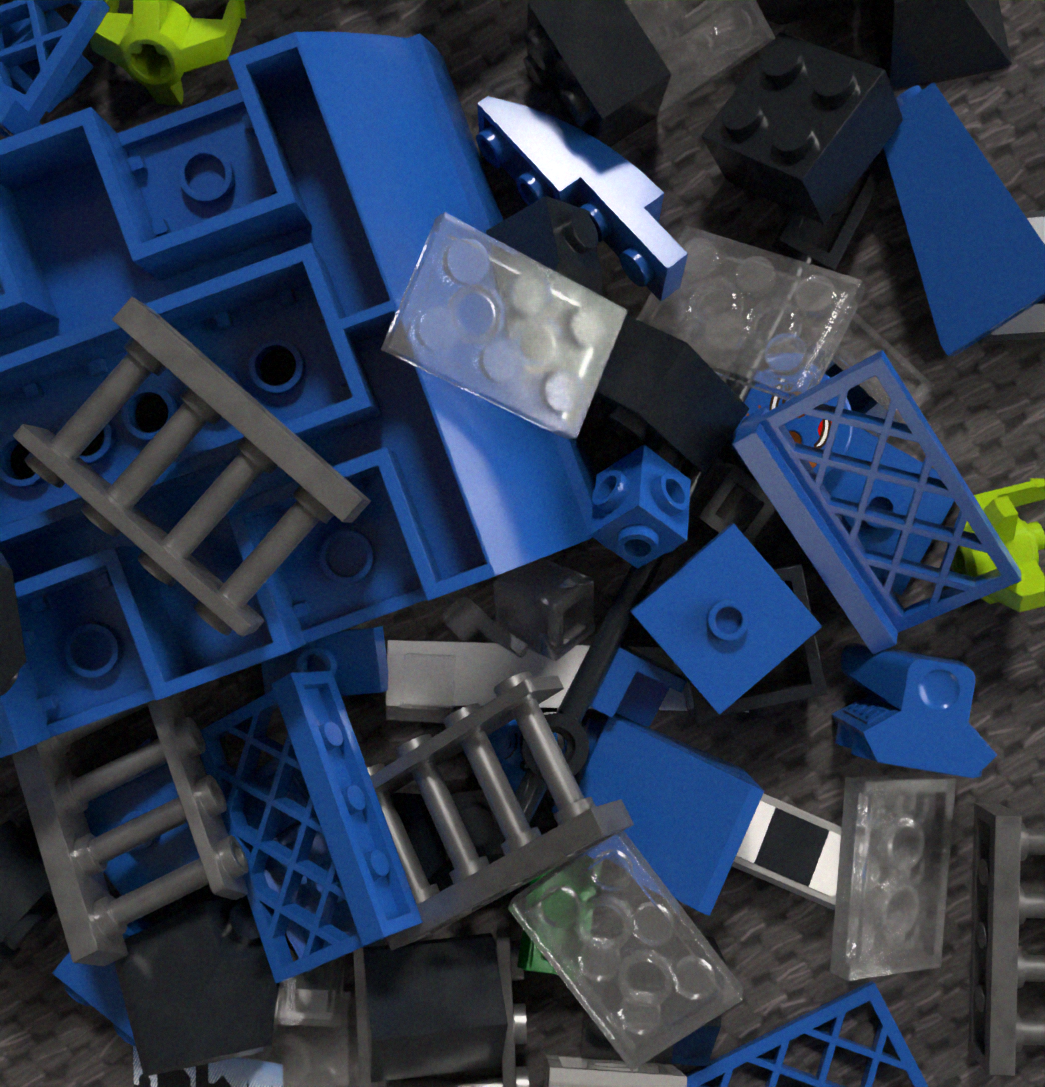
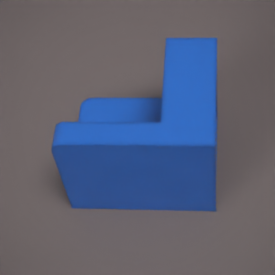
(635, 686)

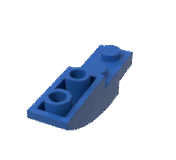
(578, 169)

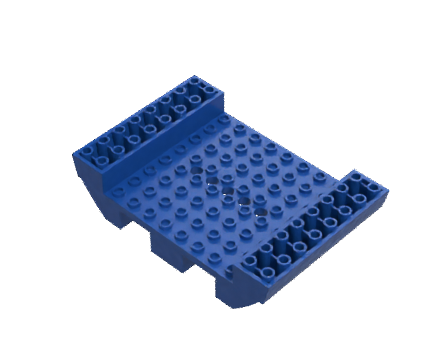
(253, 232)

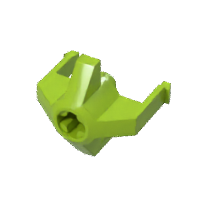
(165, 42)
(1020, 539)

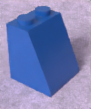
(683, 803)

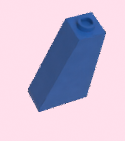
(964, 226)

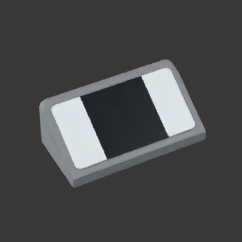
(792, 851)

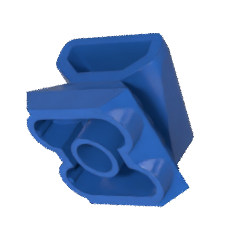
(912, 712)

